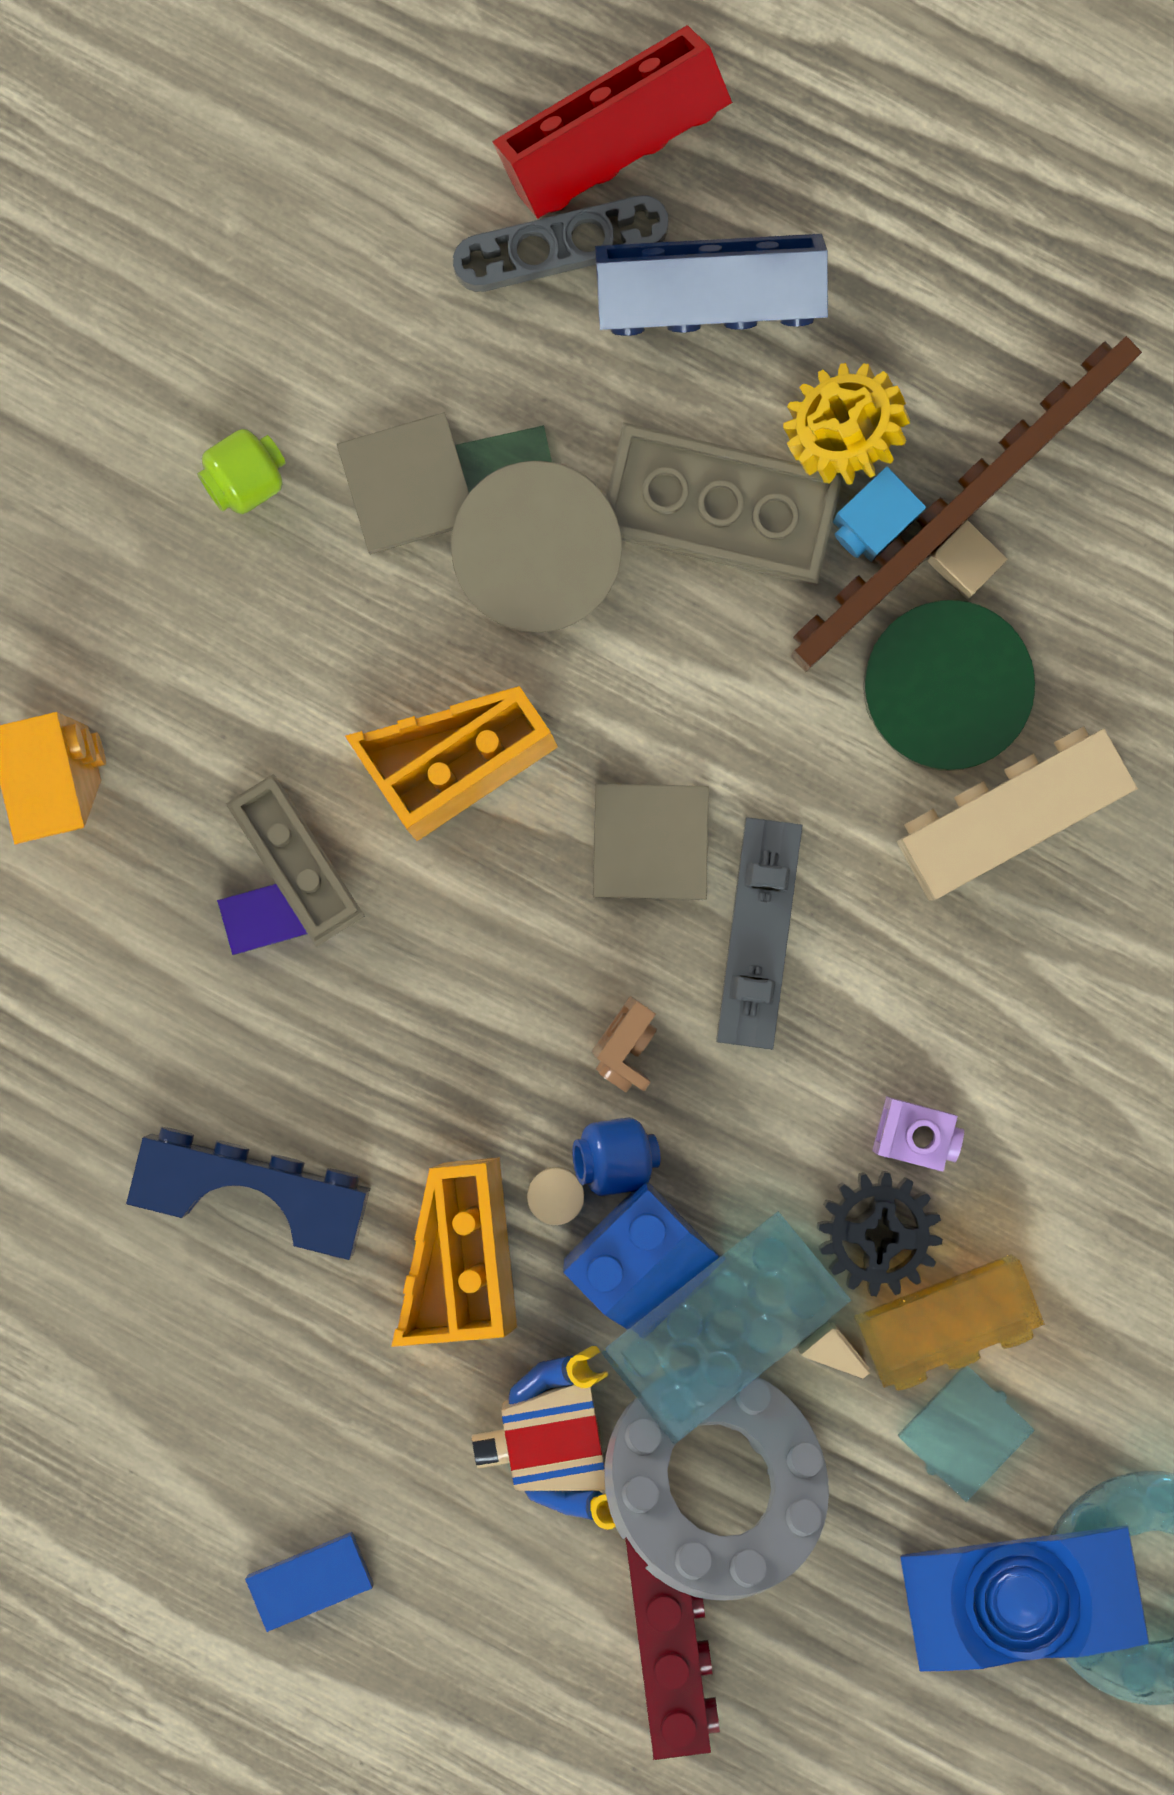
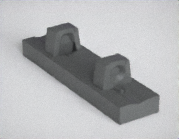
(759, 933)

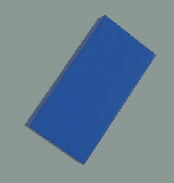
(309, 1581)

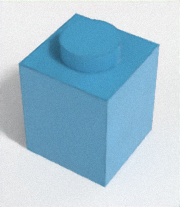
(877, 516)

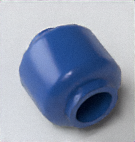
(615, 1156)

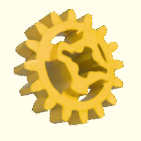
(846, 423)

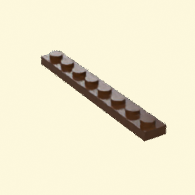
(979, 486)

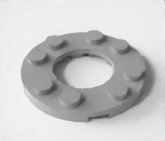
(701, 1561)

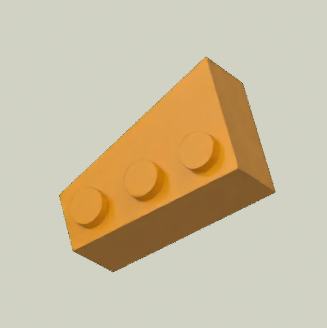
(452, 757)
(48, 775)
(460, 1259)

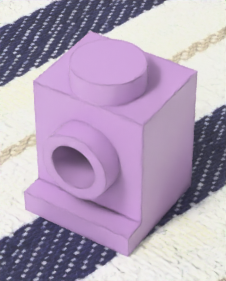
(896, 1132)

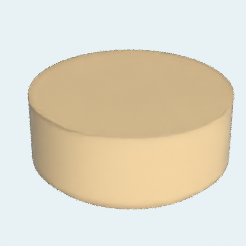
(555, 1196)

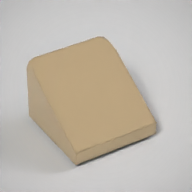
(967, 560)
(834, 1350)

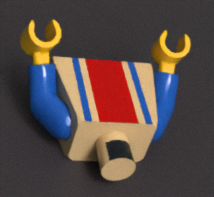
(553, 1439)

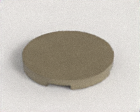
(536, 546)

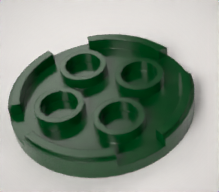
(949, 685)

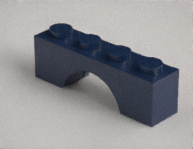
(320, 1210)

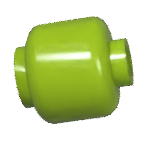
(242, 471)

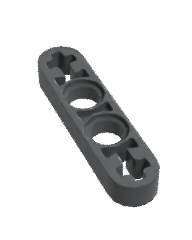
(558, 234)

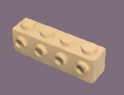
(1015, 814)

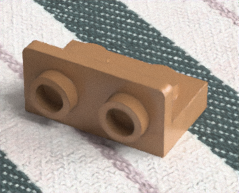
(627, 1033)

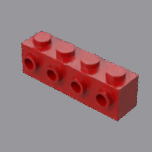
(613, 122)

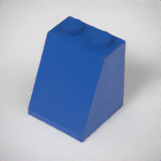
(637, 1257)

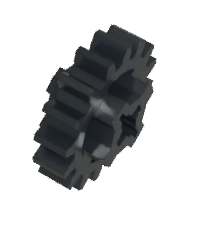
(904, 1236)

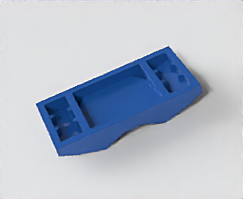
(1025, 1600)

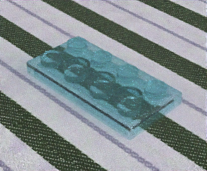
(725, 1327)

